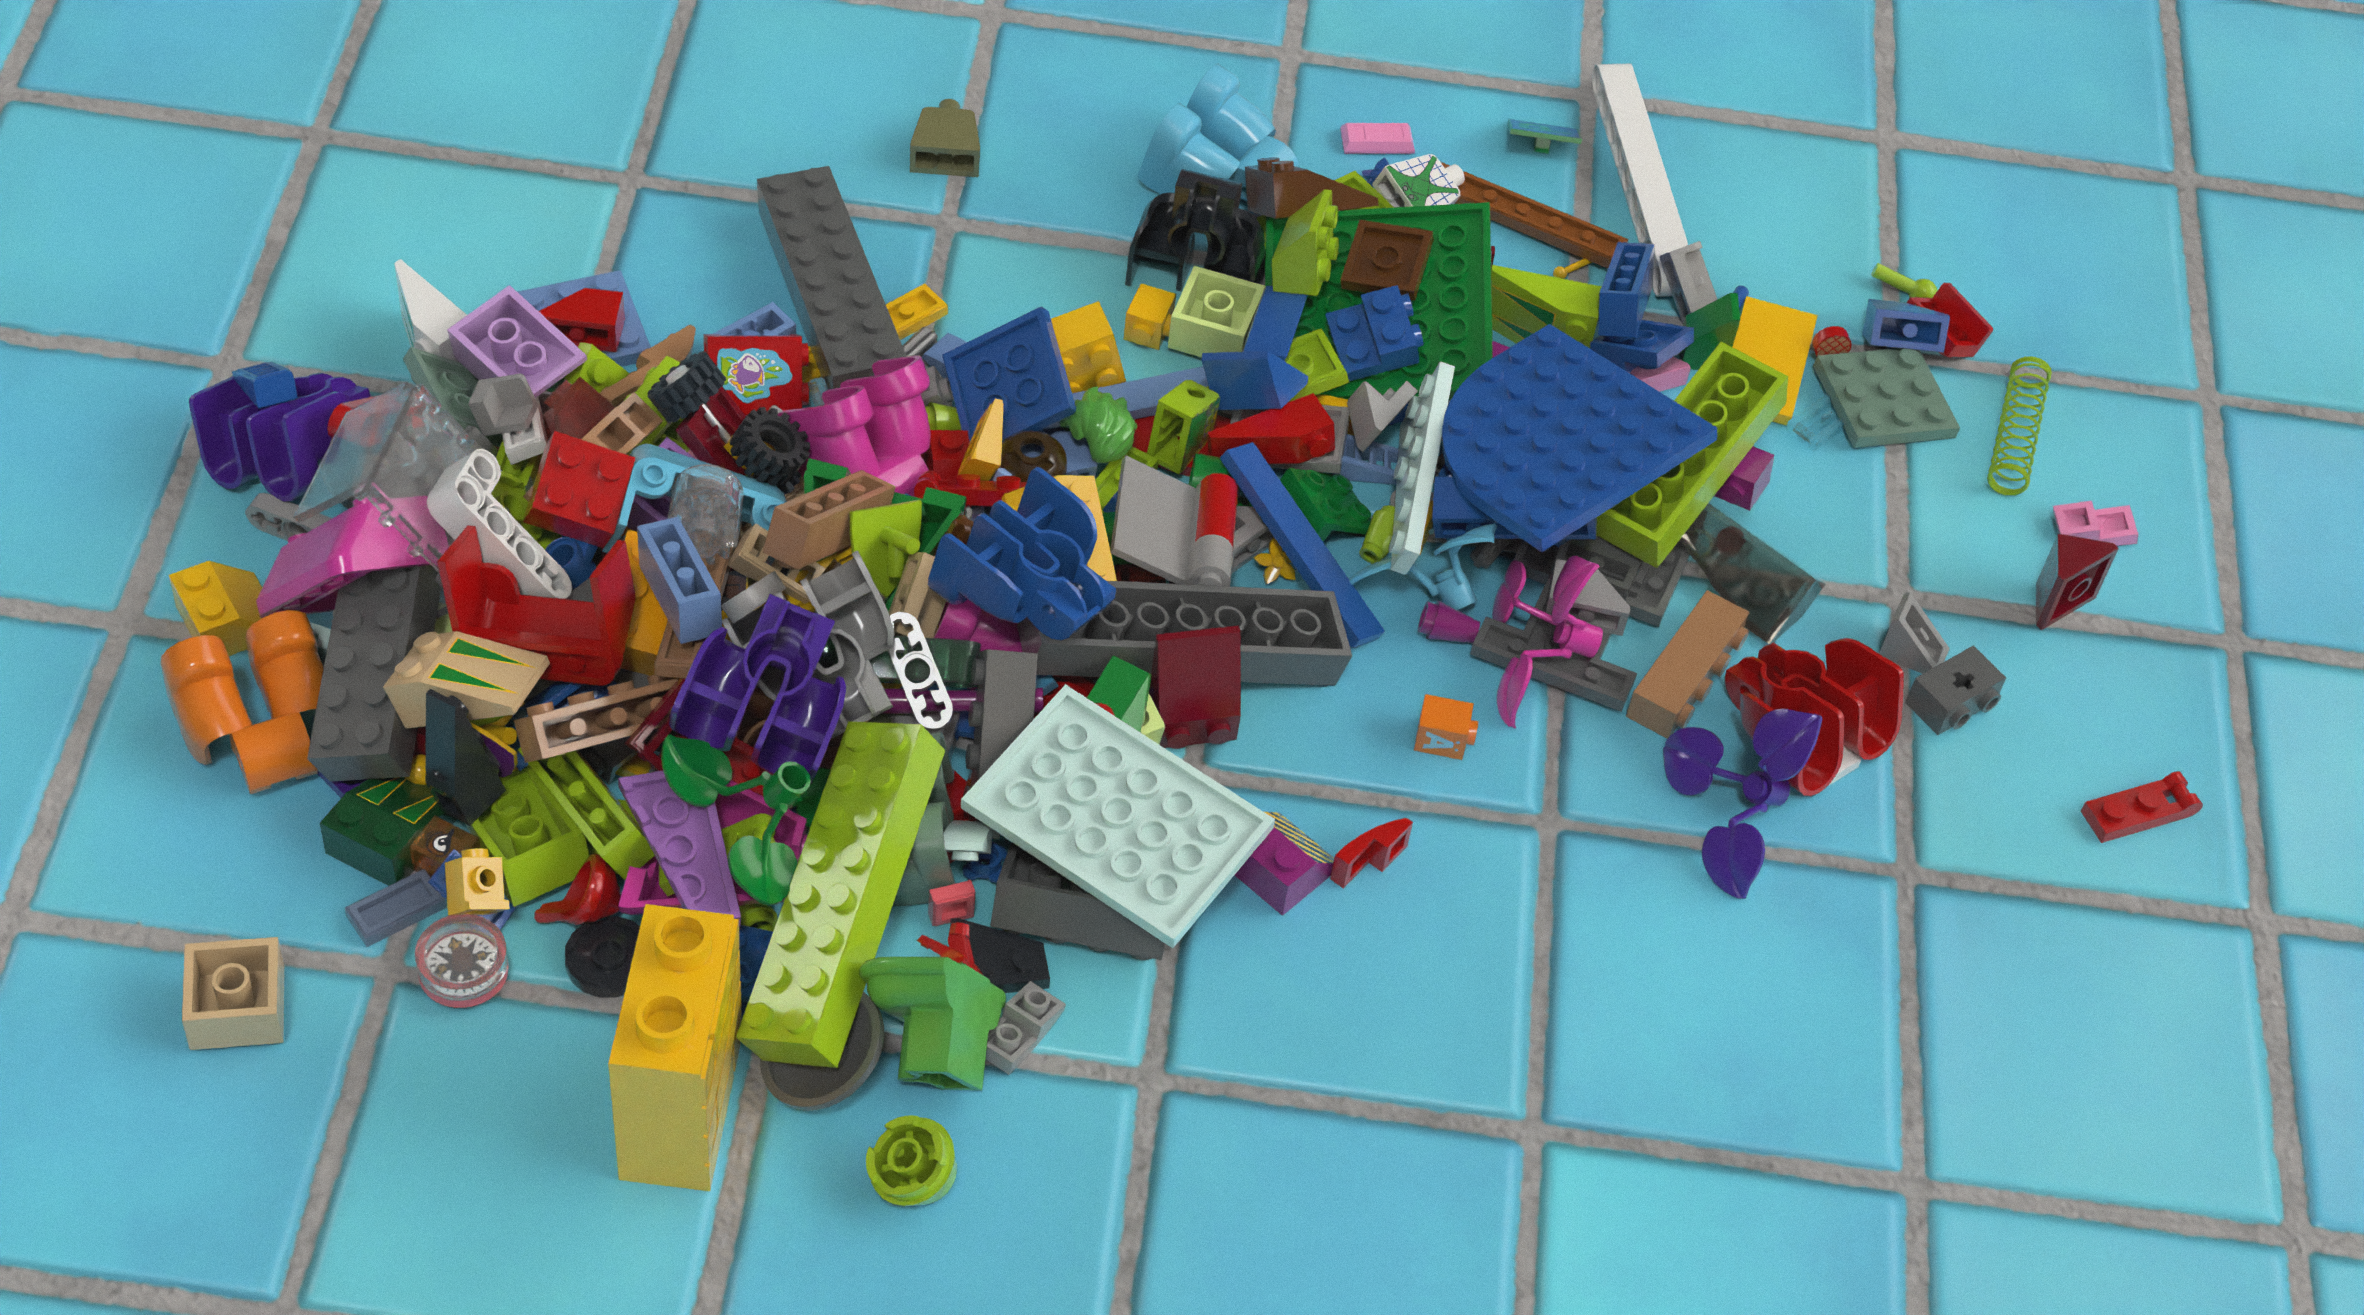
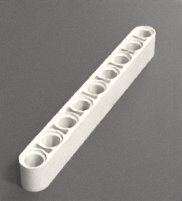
(1638, 164)

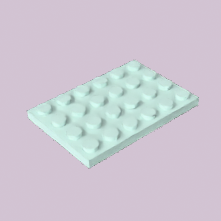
(1118, 815)

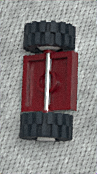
(709, 413)

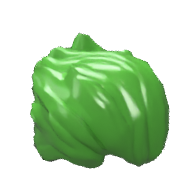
(1103, 423)

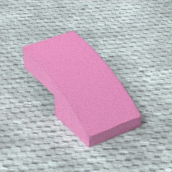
(2106, 524)

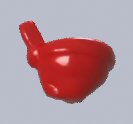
(590, 897)

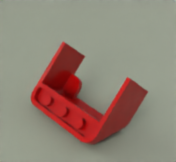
(578, 637)

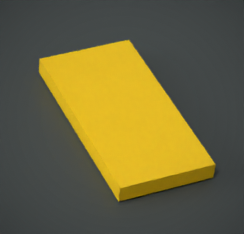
(1778, 339)

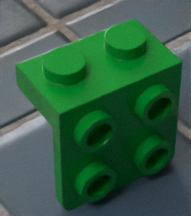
(1327, 501)

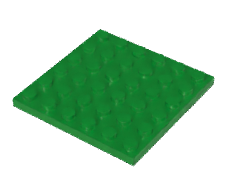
(1451, 300)

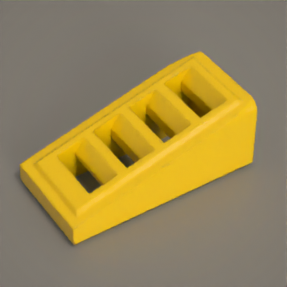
(985, 447)

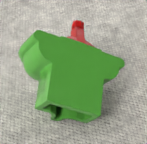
(943, 1009)

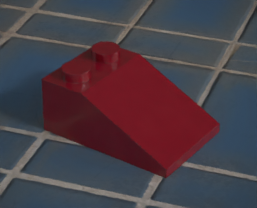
(1197, 685)

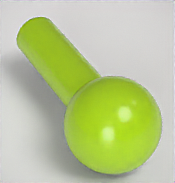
(1920, 288)

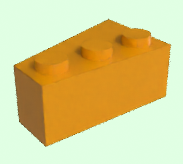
(647, 620)

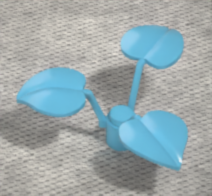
(1453, 582)

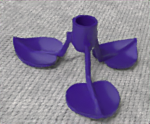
(1690, 759)

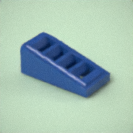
(266, 384)

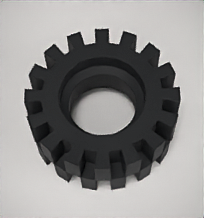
(761, 459)

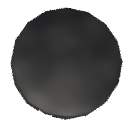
(601, 956)

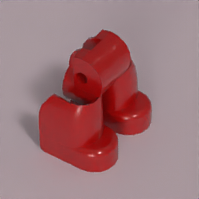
(1854, 695)

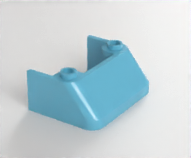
(654, 477)

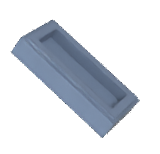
(394, 908)

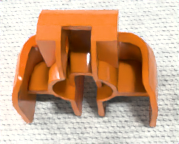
(210, 706)

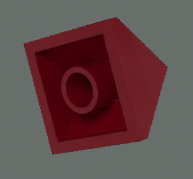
(2071, 576)

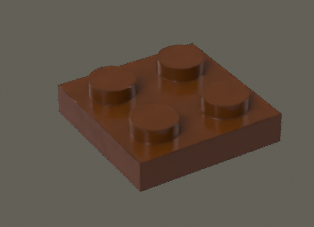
(1387, 257)

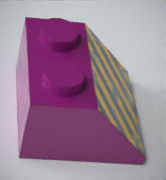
(1285, 866)

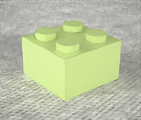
(1213, 313)

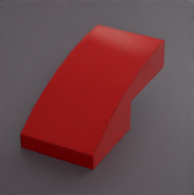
(1376, 846)

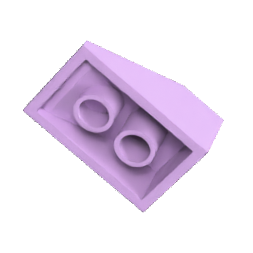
(513, 338)

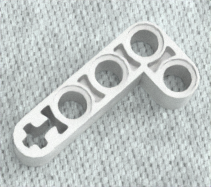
(465, 498)

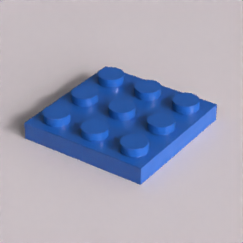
(1014, 365)

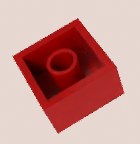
(579, 489)

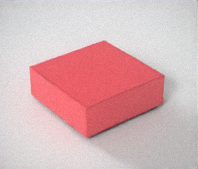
(951, 902)

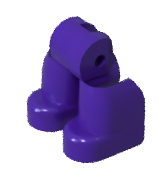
(274, 442)
(726, 675)

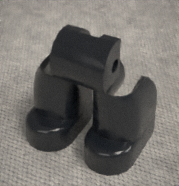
(1206, 207)

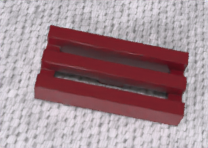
(636, 740)

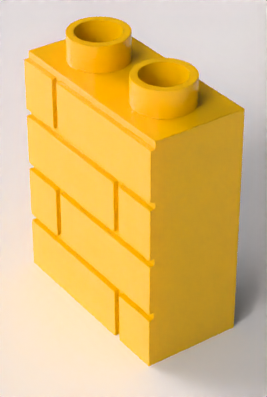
(676, 1047)

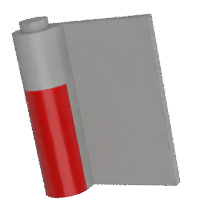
(1176, 527)

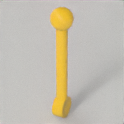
(1561, 272)

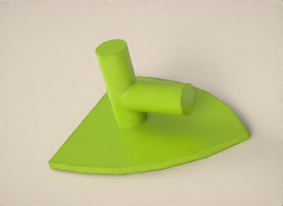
(886, 539)

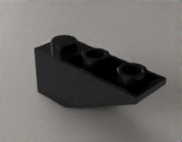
(456, 764)

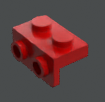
(1966, 326)

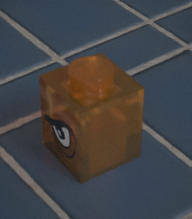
(437, 842)

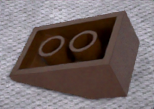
(1281, 189)

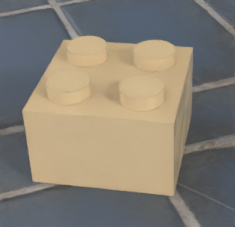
(233, 993)

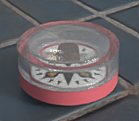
(461, 960)

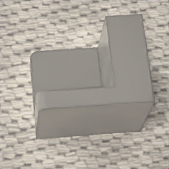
(503, 404)

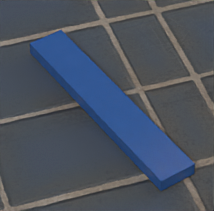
(1300, 540)

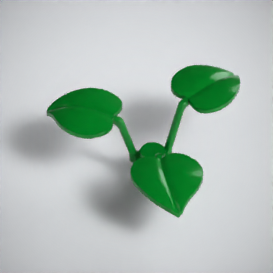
(757, 865)

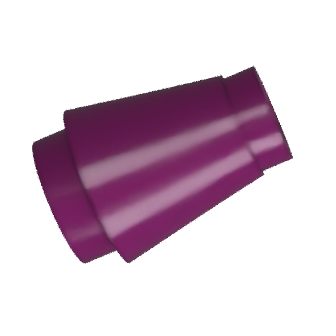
(1447, 624)

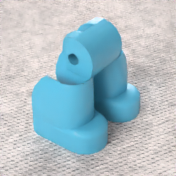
(1211, 136)

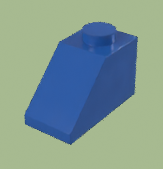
(1905, 326)

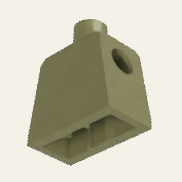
(945, 141)

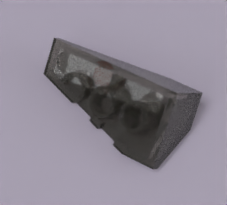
(1751, 573)

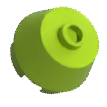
(912, 1161)

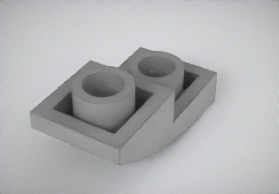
(1022, 1026)

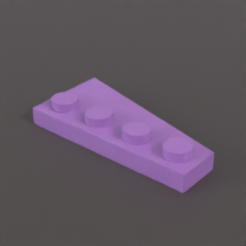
(684, 842)

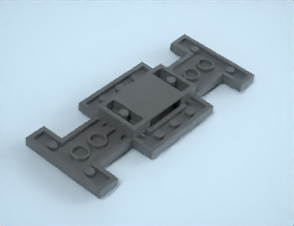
(1590, 678)

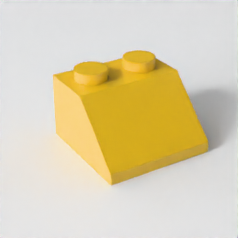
(217, 602)

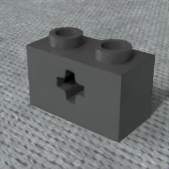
(1956, 690)

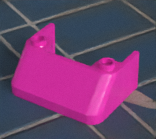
(329, 558)

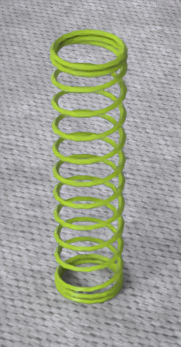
(2013, 378)

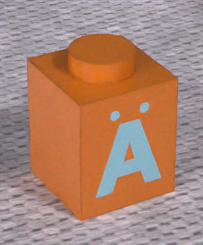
(1445, 727)

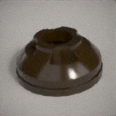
(1052, 460)

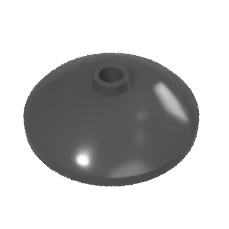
(821, 1087)

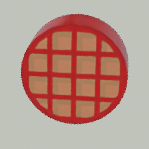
(1831, 341)

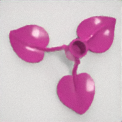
(1571, 634)

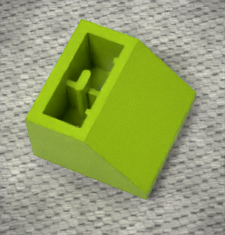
(1307, 247)

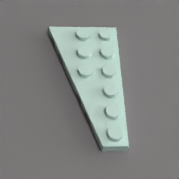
(1416, 465)

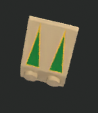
(479, 672)

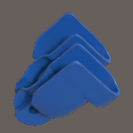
(1027, 561)

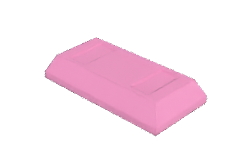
(1377, 138)

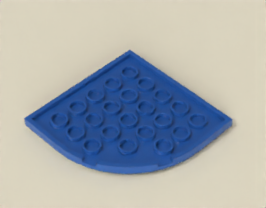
(1561, 436)

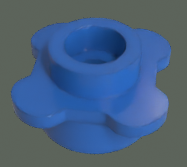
(991, 871)

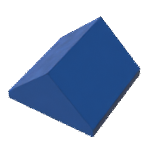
(1252, 379)

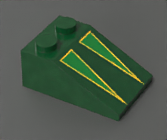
(377, 826)

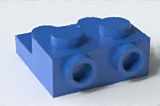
(1375, 334)
(1649, 350)

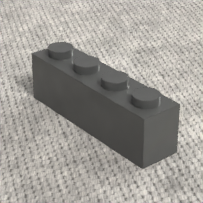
(1001, 707)

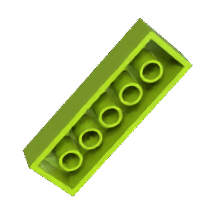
(1741, 401)

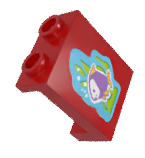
(761, 369)

